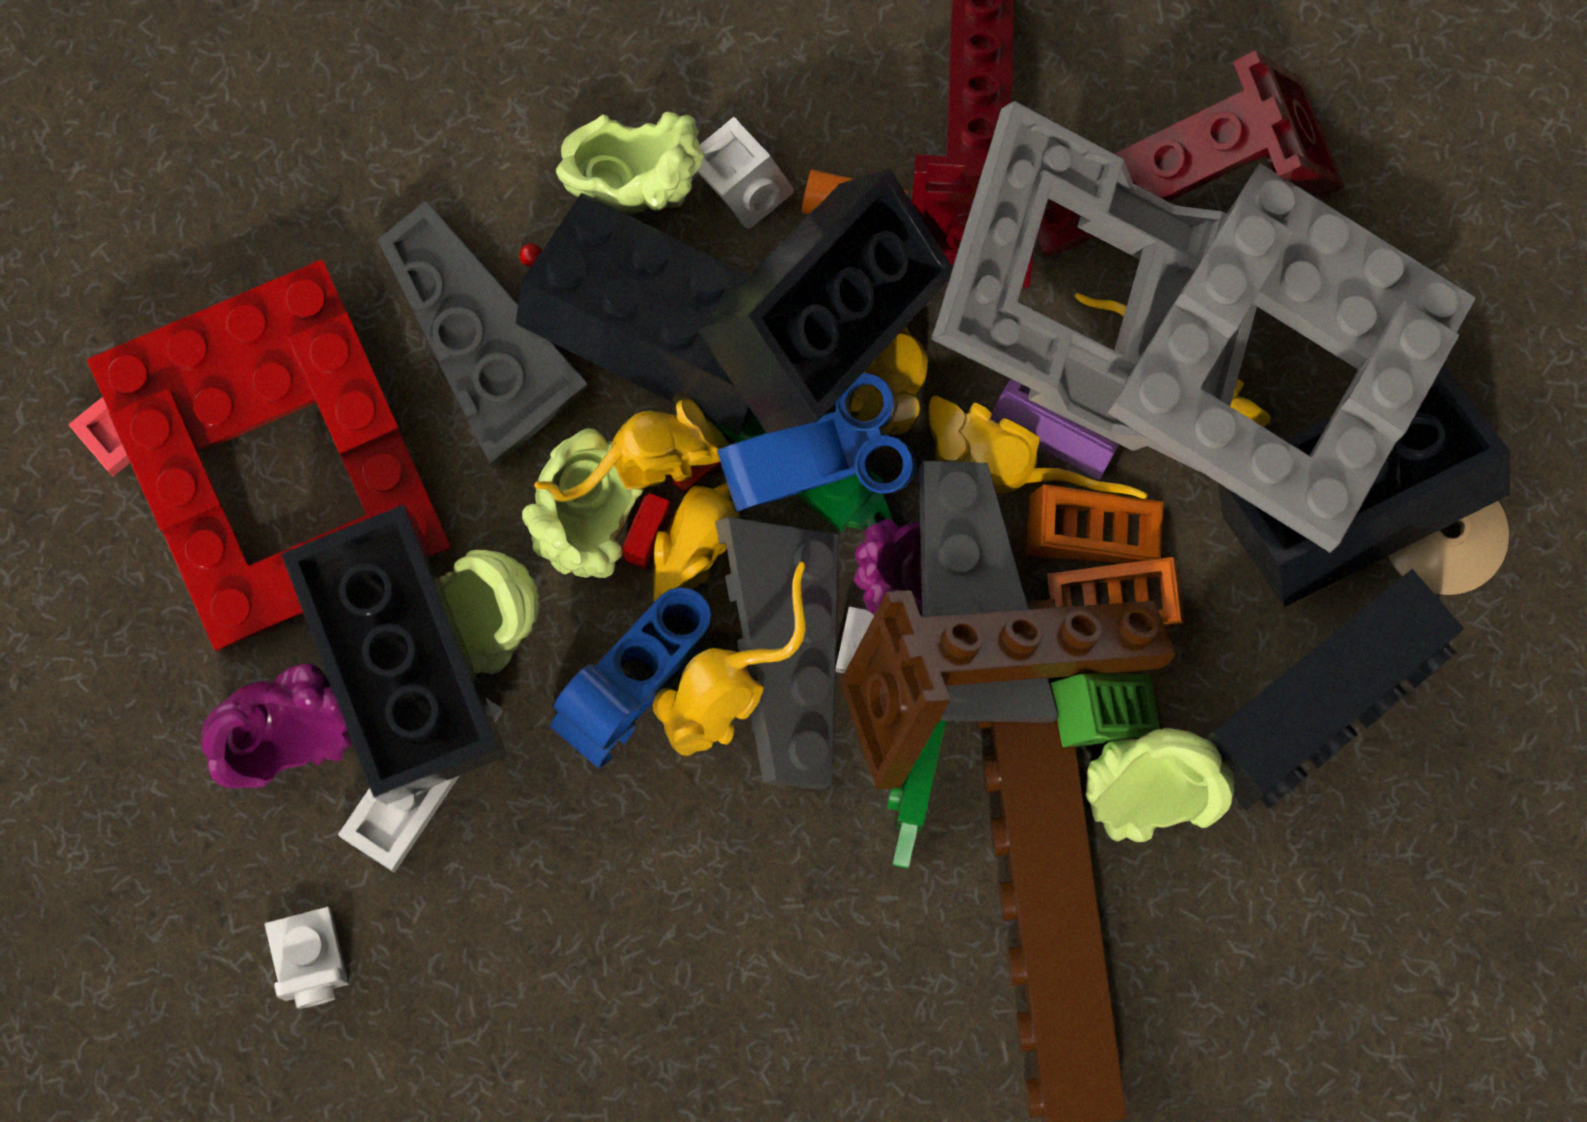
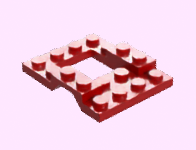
(230, 375)

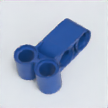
(815, 454)
(603, 702)

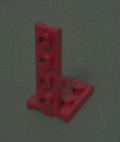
(976, 94)
(1264, 119)

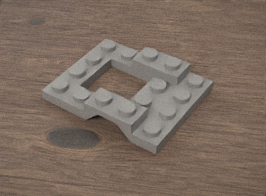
(1333, 288)
(1067, 371)

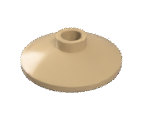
(1459, 563)

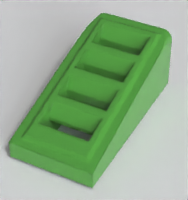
(1104, 708)

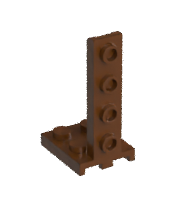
(908, 660)

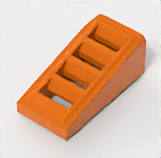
(1041, 526)
(1166, 568)

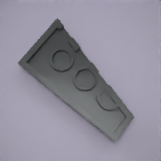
(498, 371)
(970, 571)
(798, 695)

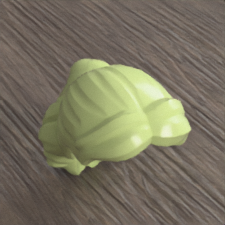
(632, 165)
(582, 531)
(492, 606)
(1158, 784)

